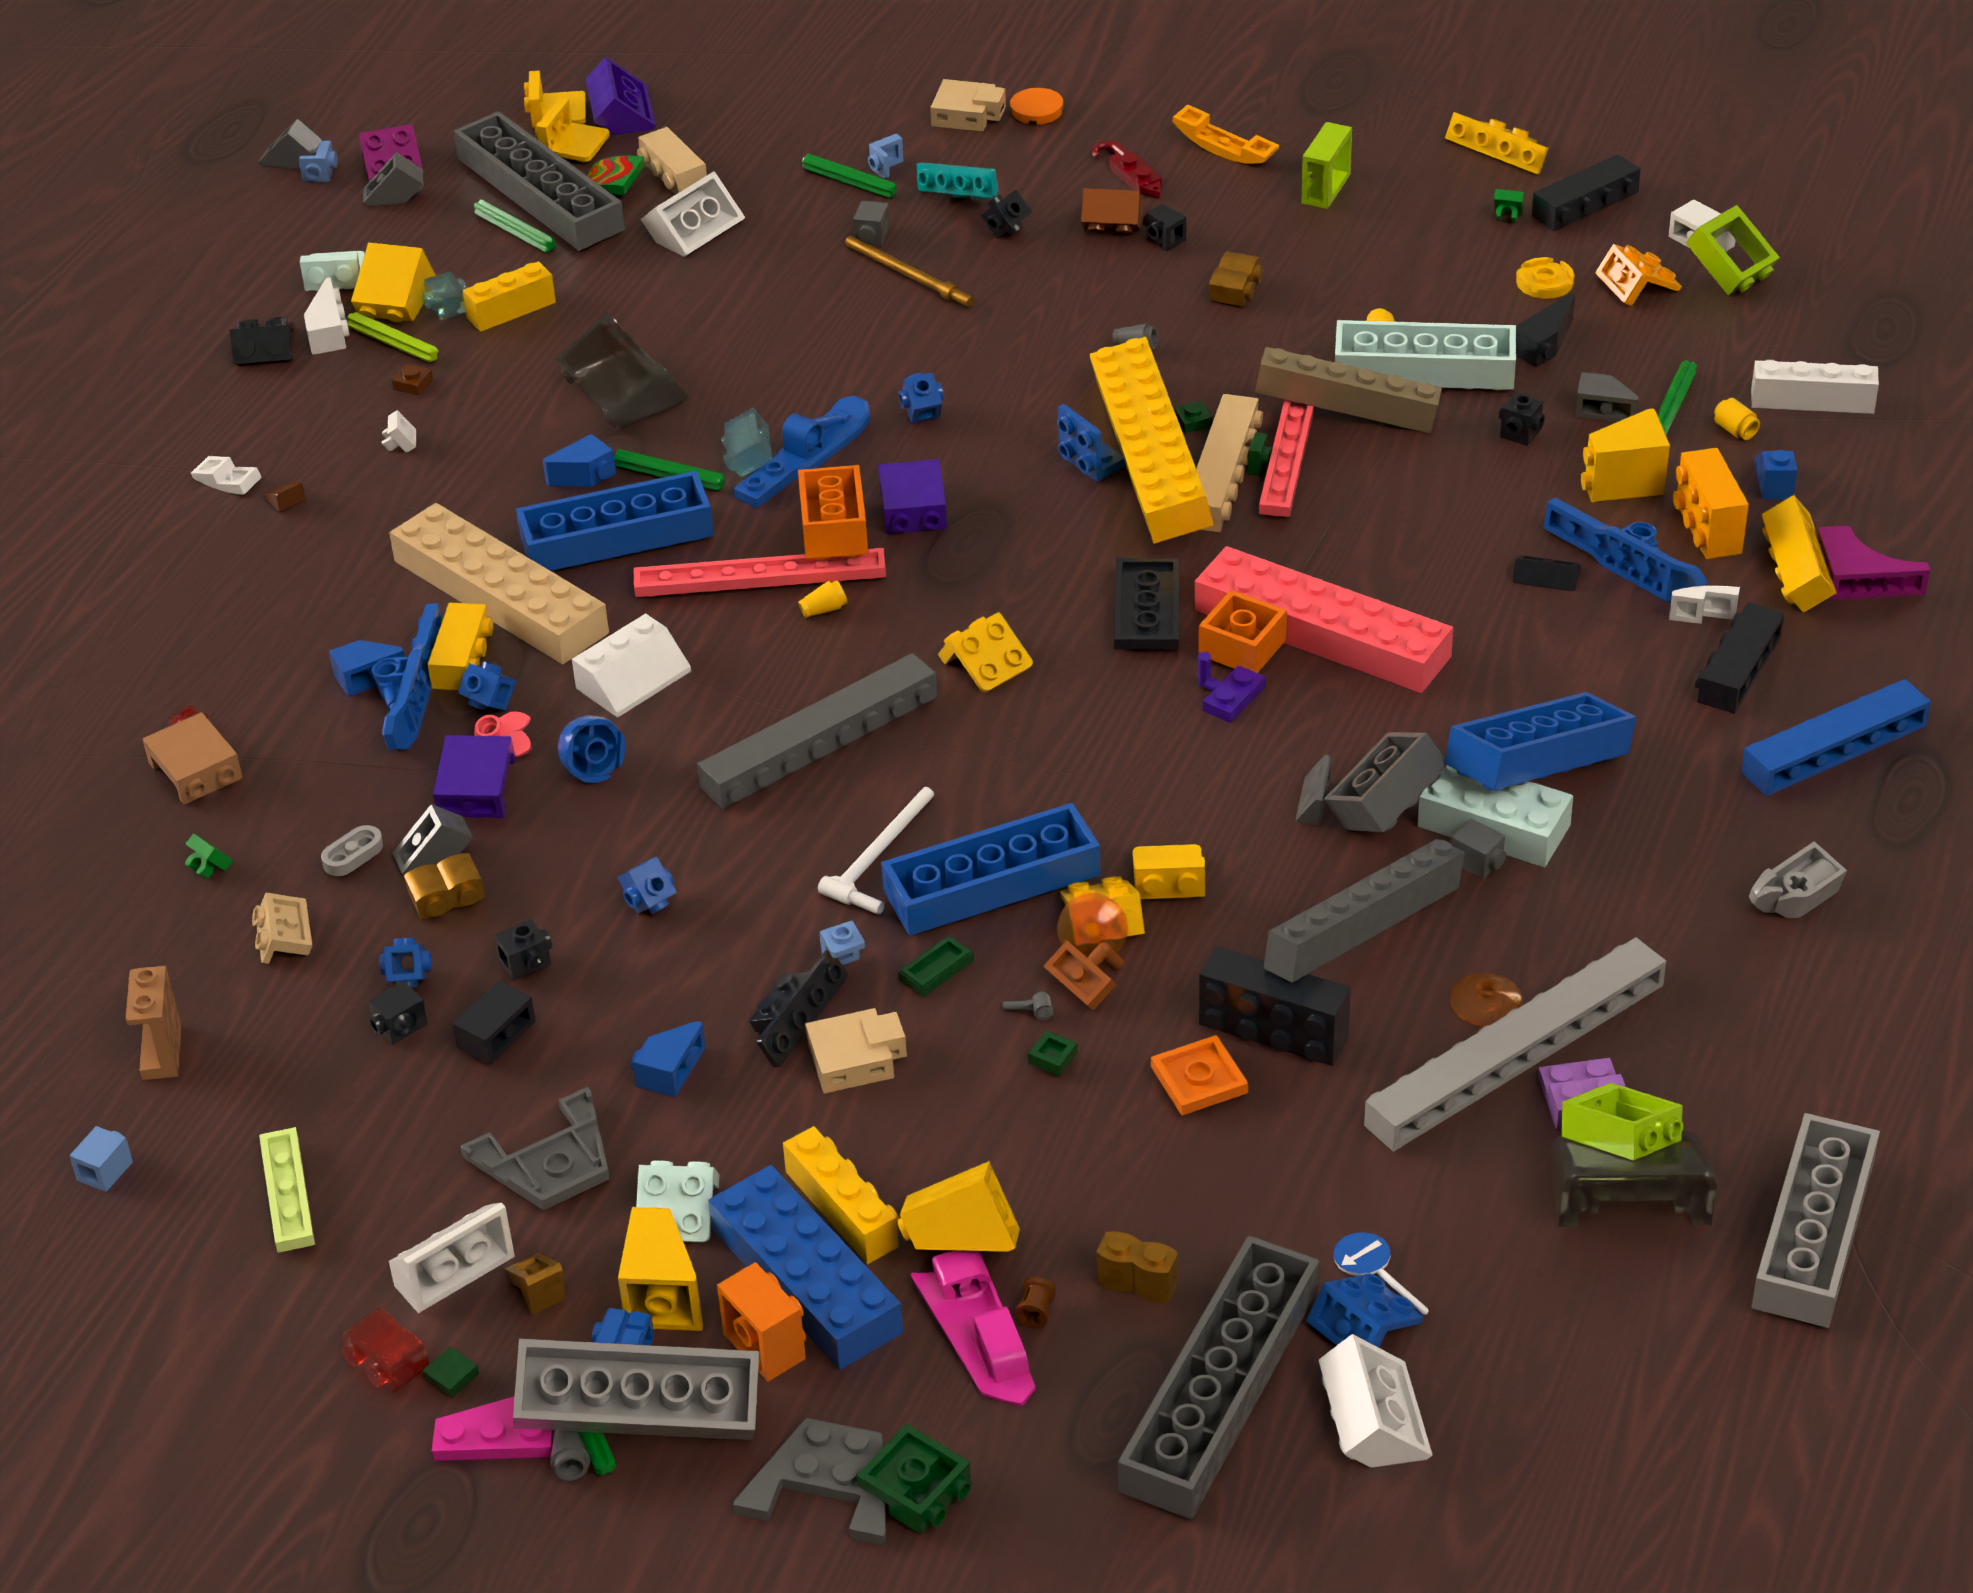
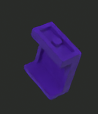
(912, 496)
(474, 775)

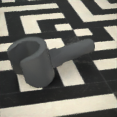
(1040, 1004)

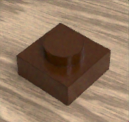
(412, 379)

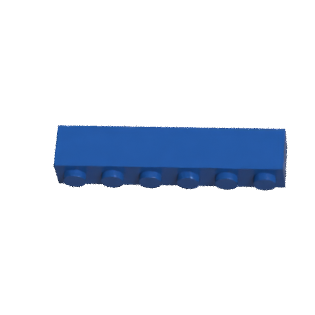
(1835, 737)

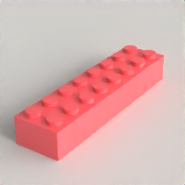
(1334, 619)

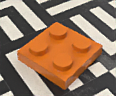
(1199, 1075)

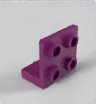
(382, 144)

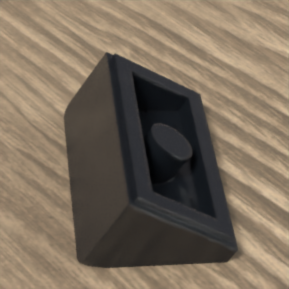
(1546, 572)

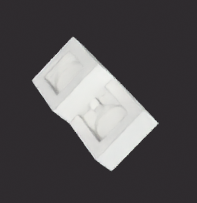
(224, 476)
(1711, 601)

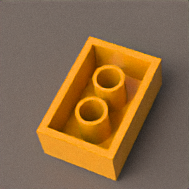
(1711, 503)

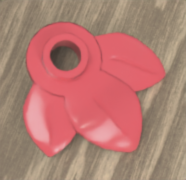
(507, 725)

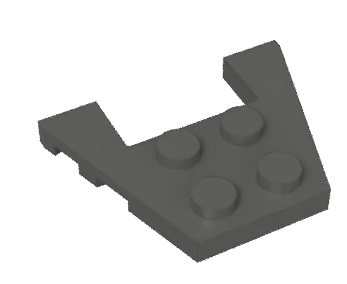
(553, 1166)
(823, 1462)

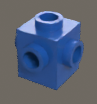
(921, 397)
(486, 686)
(647, 886)
(392, 961)

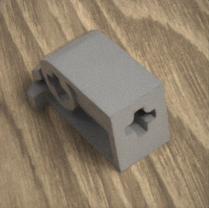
(1798, 883)

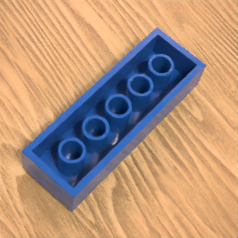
(616, 521)
(1539, 740)
(991, 868)
(841, 1299)

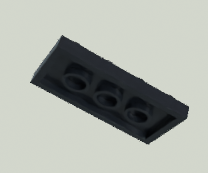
(1147, 603)

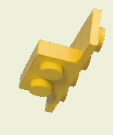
(1497, 141)

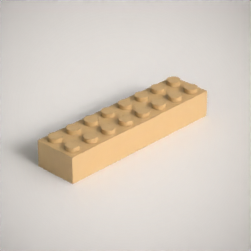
(515, 589)

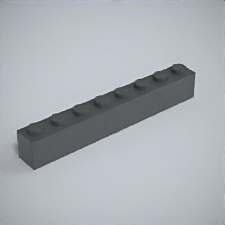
(816, 730)
(1363, 910)

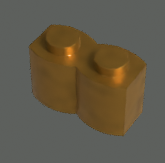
(1235, 278)
(444, 886)
(1137, 1267)

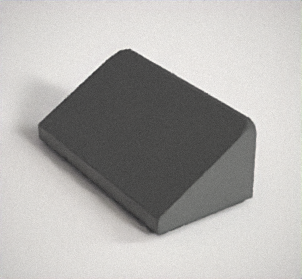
(1313, 792)

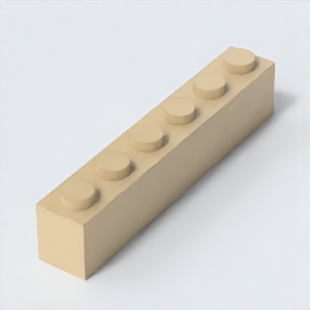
(1227, 453)

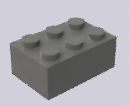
(1386, 782)

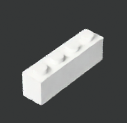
(1814, 386)

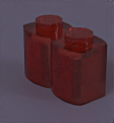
(384, 1350)

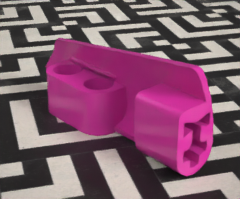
(977, 1325)

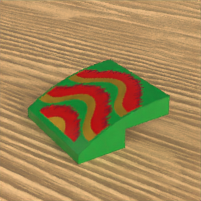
(616, 172)

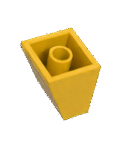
(391, 282)
(1627, 459)
(961, 1214)
(658, 1272)

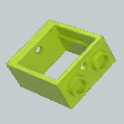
(1329, 163)
(1717, 260)
(1622, 1121)

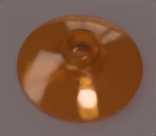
(1092, 909)
(1485, 998)

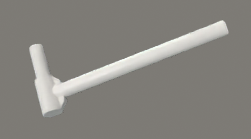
(843, 887)

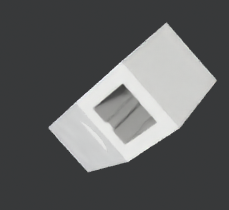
(326, 320)

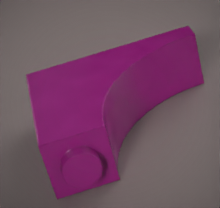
(1866, 573)

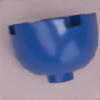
(591, 748)

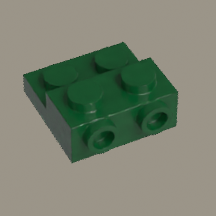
(916, 1478)

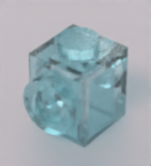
(444, 295)

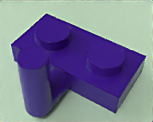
(1232, 693)

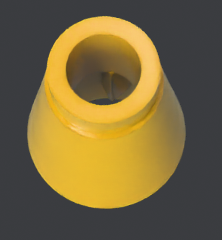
(824, 599)

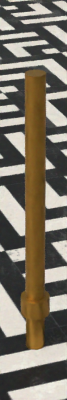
(946, 289)

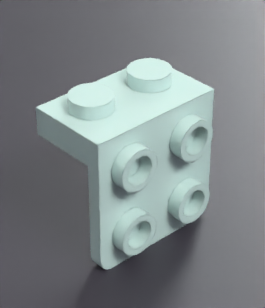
(339, 266)
(683, 1191)

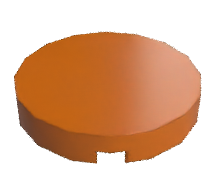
(1036, 105)

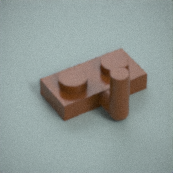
(1082, 973)

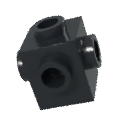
(1001, 217)
(1521, 418)
(523, 949)

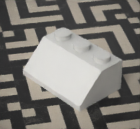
(693, 216)
(630, 666)
(453, 1257)
(1373, 1405)

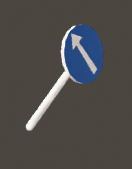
(1369, 1254)

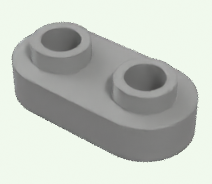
(352, 850)

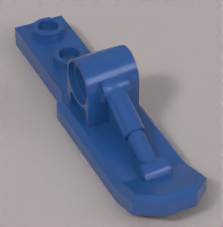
(806, 446)
(1625, 552)
(407, 683)

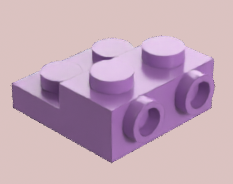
(1572, 1079)

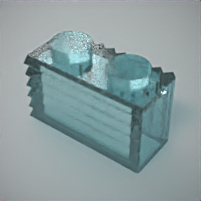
(746, 443)

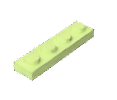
(286, 1190)

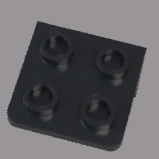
(261, 342)

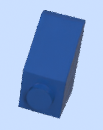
(580, 464)
(1776, 474)
(354, 664)
(668, 1058)

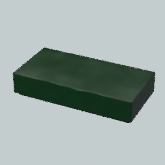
(935, 966)

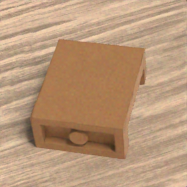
(193, 757)
(153, 1005)

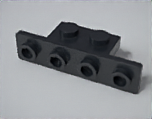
(794, 1002)

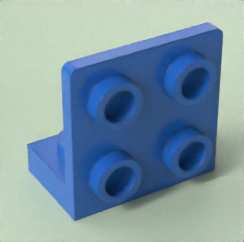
(1083, 446)
(1360, 1308)

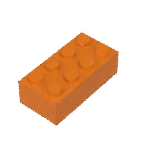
(833, 512)

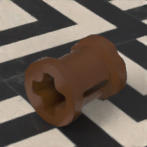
(1033, 1309)

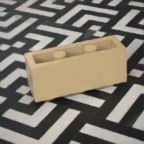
(671, 159)

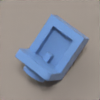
(885, 154)
(319, 167)
(842, 942)

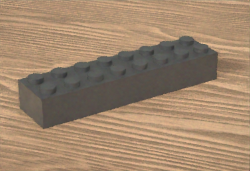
(539, 180)
(1218, 1377)

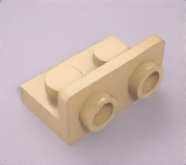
(281, 926)

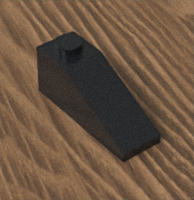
(1544, 332)

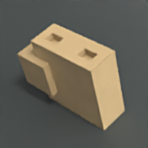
(967, 105)
(855, 1048)

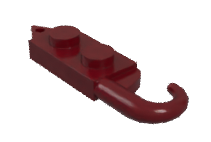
(1131, 168)

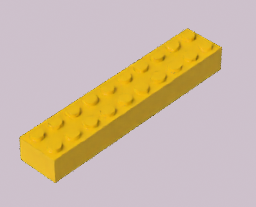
(1151, 440)

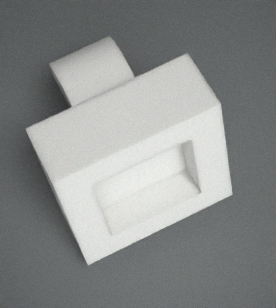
(399, 433)

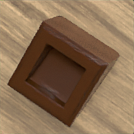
(286, 496)

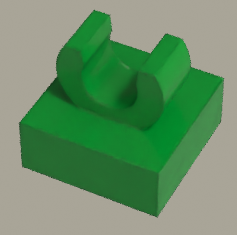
(1508, 202)
(207, 855)

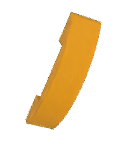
(1197, 127)

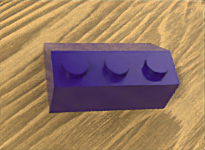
(619, 99)

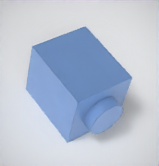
(101, 1158)

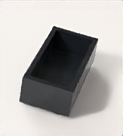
(1261, 1007)

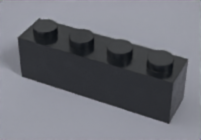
(1585, 192)
(1739, 657)

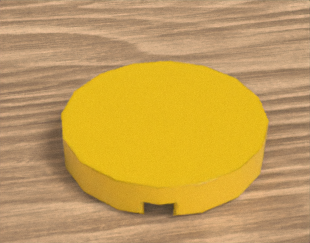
(1545, 278)

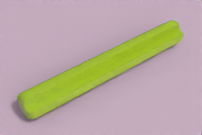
(392, 337)

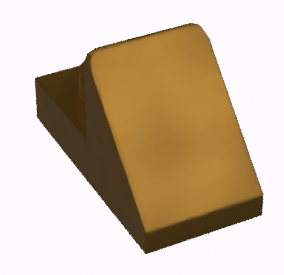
(539, 1281)

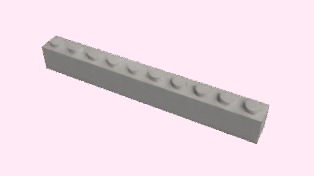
(1513, 1044)

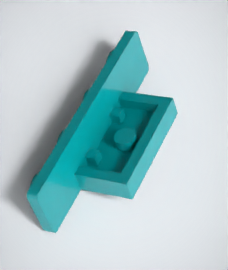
(957, 180)

